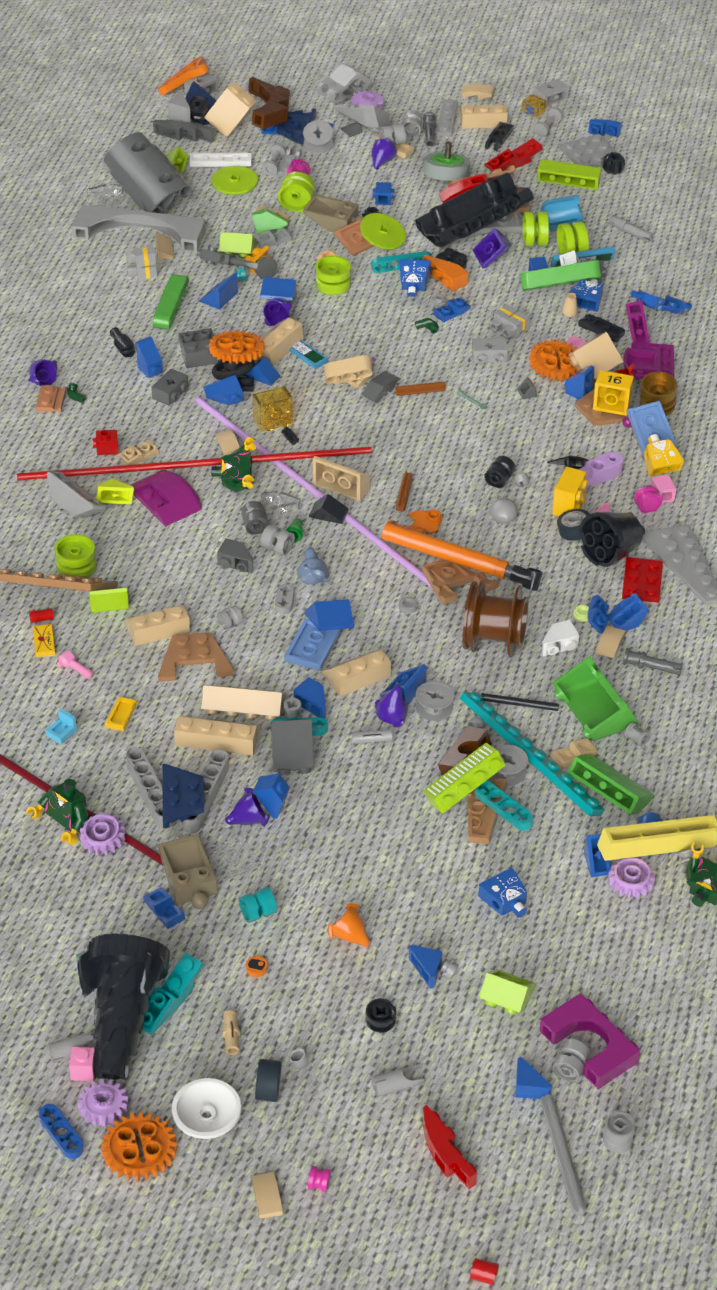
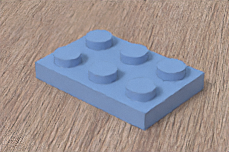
(647, 421)
(311, 646)

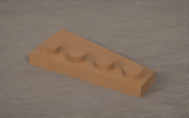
(481, 817)

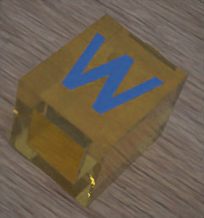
(533, 106)

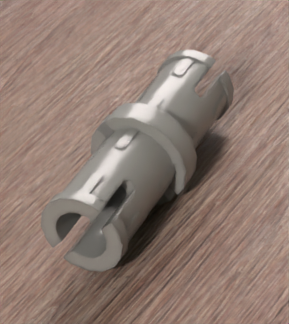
(372, 736)

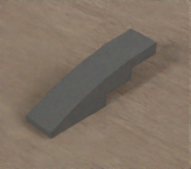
(180, 129)

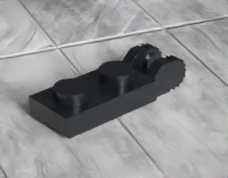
(499, 135)
(601, 326)

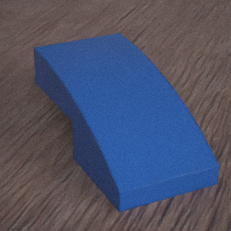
(163, 907)

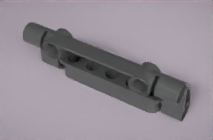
(146, 173)

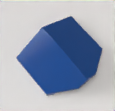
(628, 613)

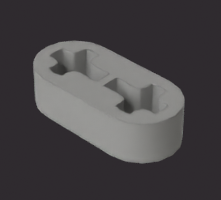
(280, 598)

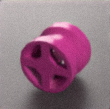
(319, 1178)

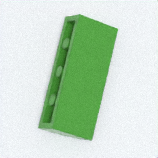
(610, 783)

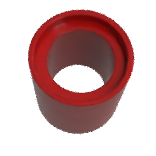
(484, 1271)

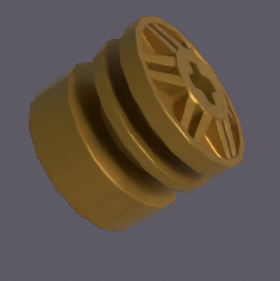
(659, 387)

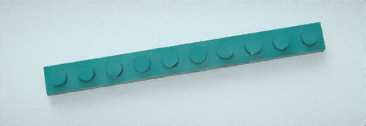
(536, 757)

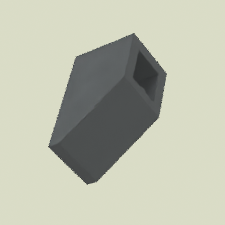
(235, 556)

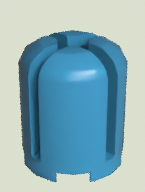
(562, 211)

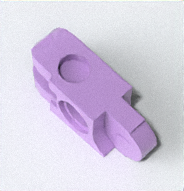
(603, 468)

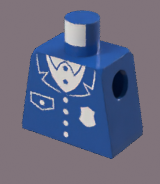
(414, 275)
(588, 294)
(504, 893)

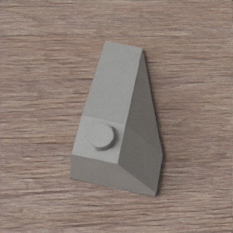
(366, 114)

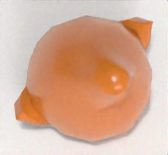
(350, 927)

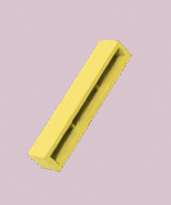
(658, 837)

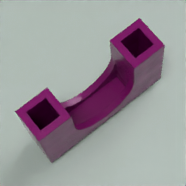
(582, 1015)

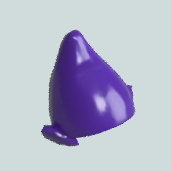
(382, 152)
(276, 311)
(43, 372)
(392, 707)
(248, 811)

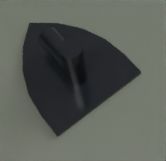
(568, 461)

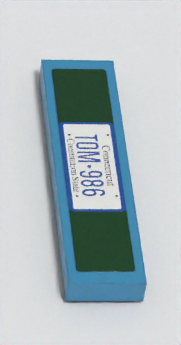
(597, 254)
(308, 354)

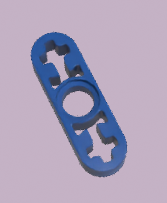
(61, 1122)

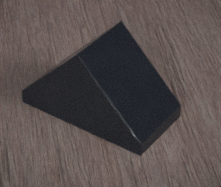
(329, 510)

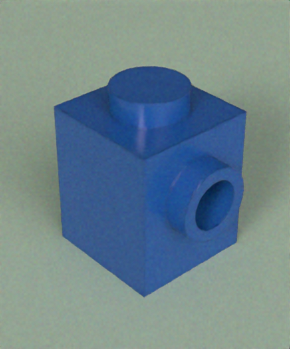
(383, 193)

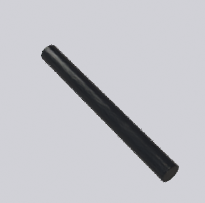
(520, 702)

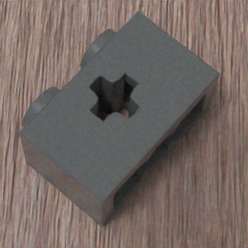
(170, 387)

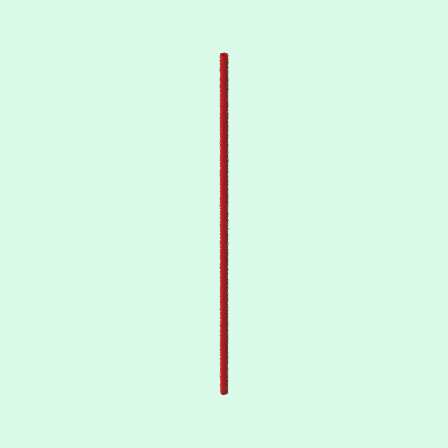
(196, 463)

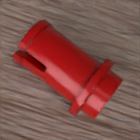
(41, 615)

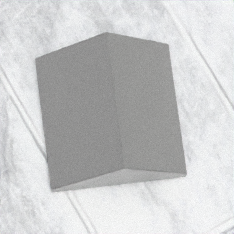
(179, 108)

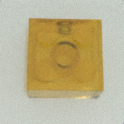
(273, 409)

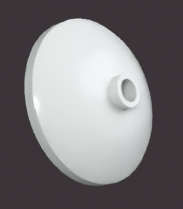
(206, 1098)

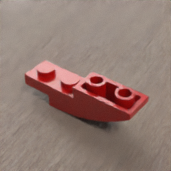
(517, 157)
(461, 187)
(442, 1147)

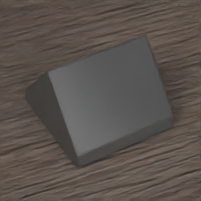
(527, 389)

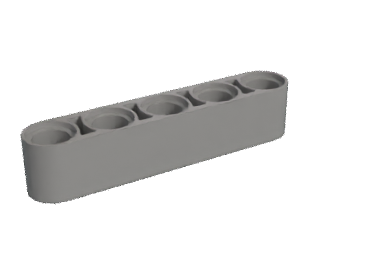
(213, 776)
(146, 783)

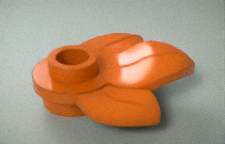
(428, 520)

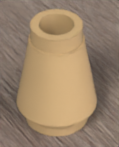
(570, 305)

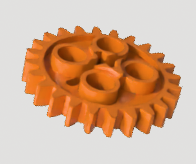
(236, 346)
(545, 362)
(160, 1141)

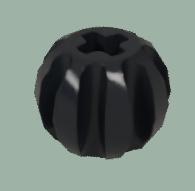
(613, 163)

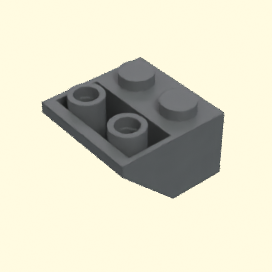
(196, 348)

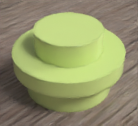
(581, 613)

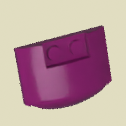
(649, 358)
(167, 496)

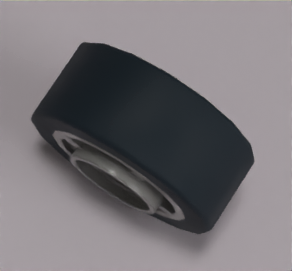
(570, 522)

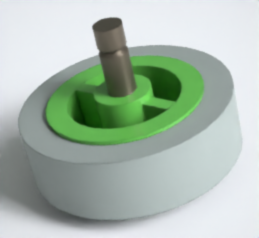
(446, 165)

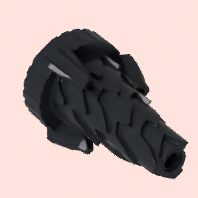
(123, 978)

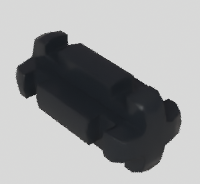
(289, 435)

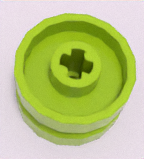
(296, 191)
(536, 228)
(572, 237)
(333, 275)
(75, 555)

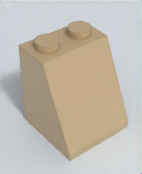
(231, 109)
(596, 352)

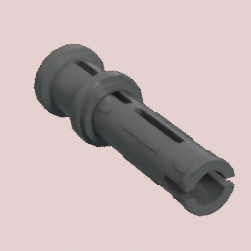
(429, 126)
(642, 660)

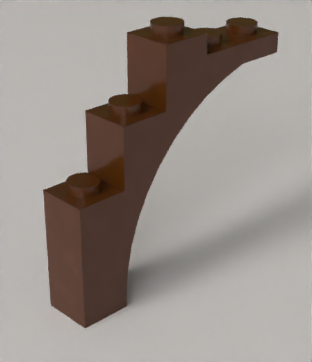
(276, 106)

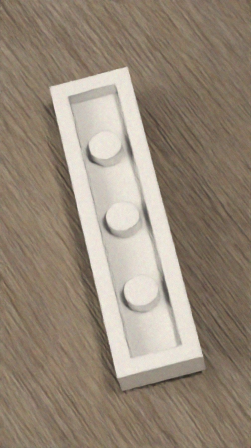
(219, 159)

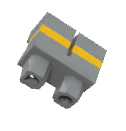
(144, 260)
(510, 321)

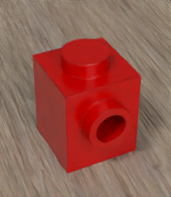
(106, 442)

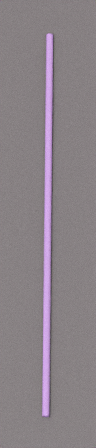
(356, 524)

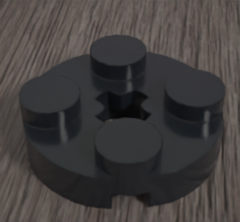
(453, 256)

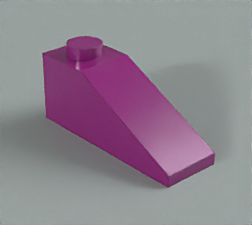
(637, 322)

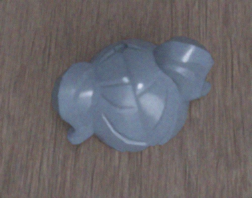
(313, 569)

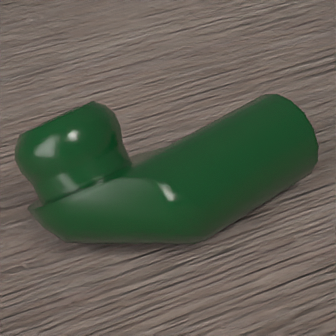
(428, 323)
(73, 393)

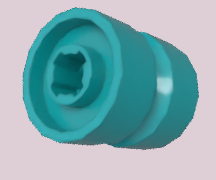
(256, 905)

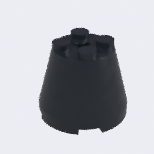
(610, 536)

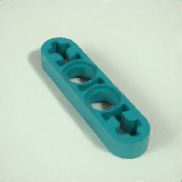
(389, 259)
(506, 802)

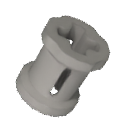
(292, 708)
(636, 734)

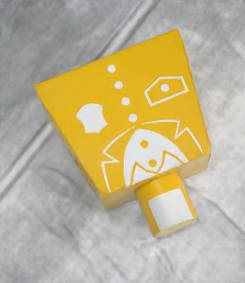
(661, 456)

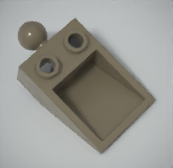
(331, 212)
(188, 871)

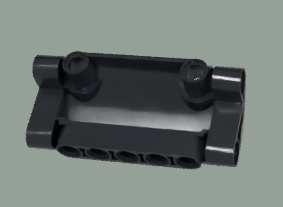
(473, 210)

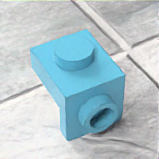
(63, 727)

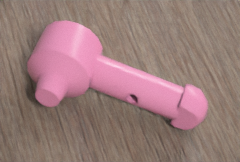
(67, 659)

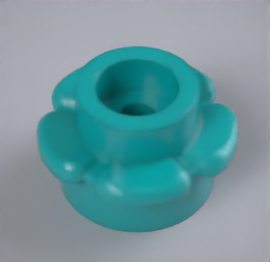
(241, 274)

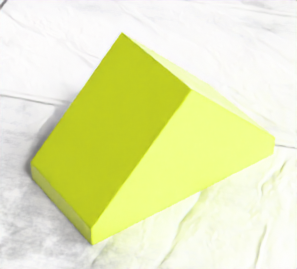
(114, 492)

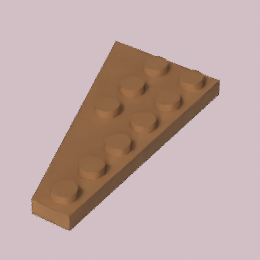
(60, 581)

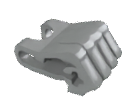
(339, 80)

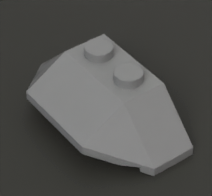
(72, 497)

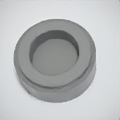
(408, 605)

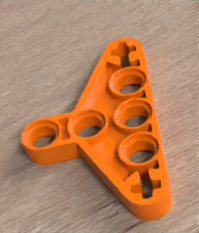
(194, 69)

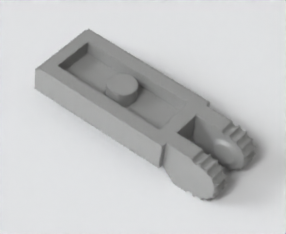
(288, 158)

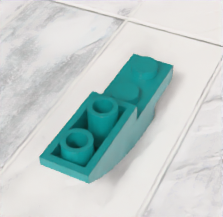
(172, 993)

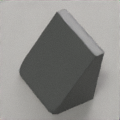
(352, 129)

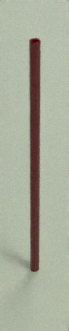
(45, 787)

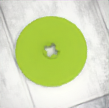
(234, 180)
(383, 231)

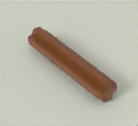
(420, 388)
(404, 491)

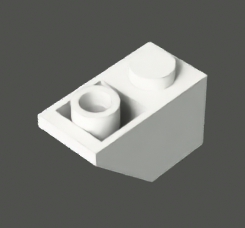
(560, 637)

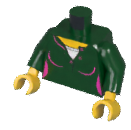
(236, 468)
(65, 806)
(702, 878)

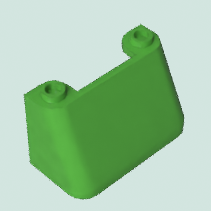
(593, 700)

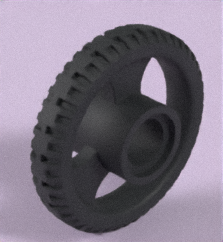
(231, 369)

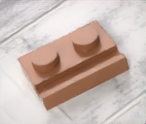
(50, 398)

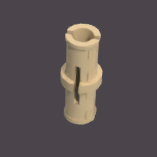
(231, 1032)

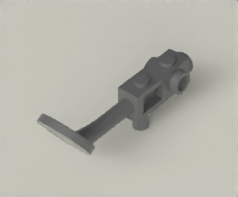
(264, 267)

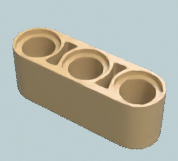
(348, 369)

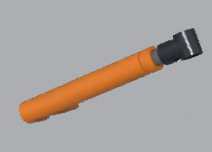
(414, 538)

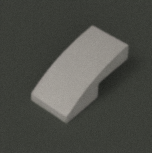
(271, 239)

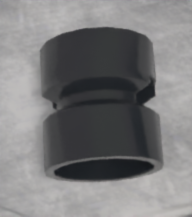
(198, 108)
(499, 471)

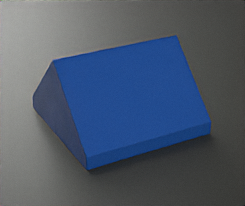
(278, 288)
(221, 292)
(330, 615)
(409, 682)

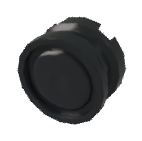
(380, 1015)

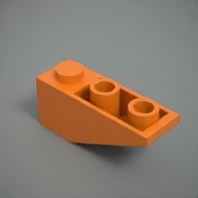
(448, 273)

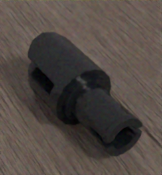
(122, 342)

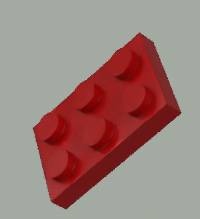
(643, 579)

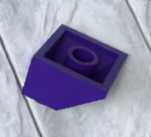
(491, 248)

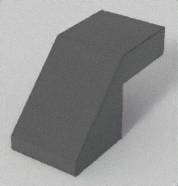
(378, 385)

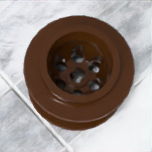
(494, 618)

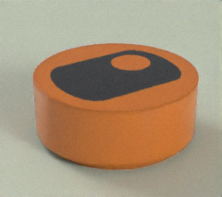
(256, 966)

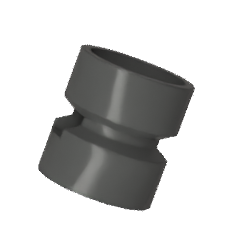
(254, 517)

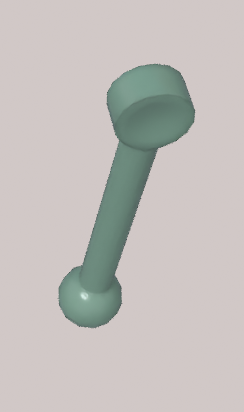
(461, 393)

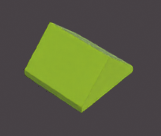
(108, 600)

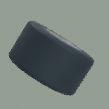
(268, 1080)

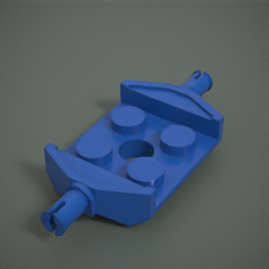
(668, 304)

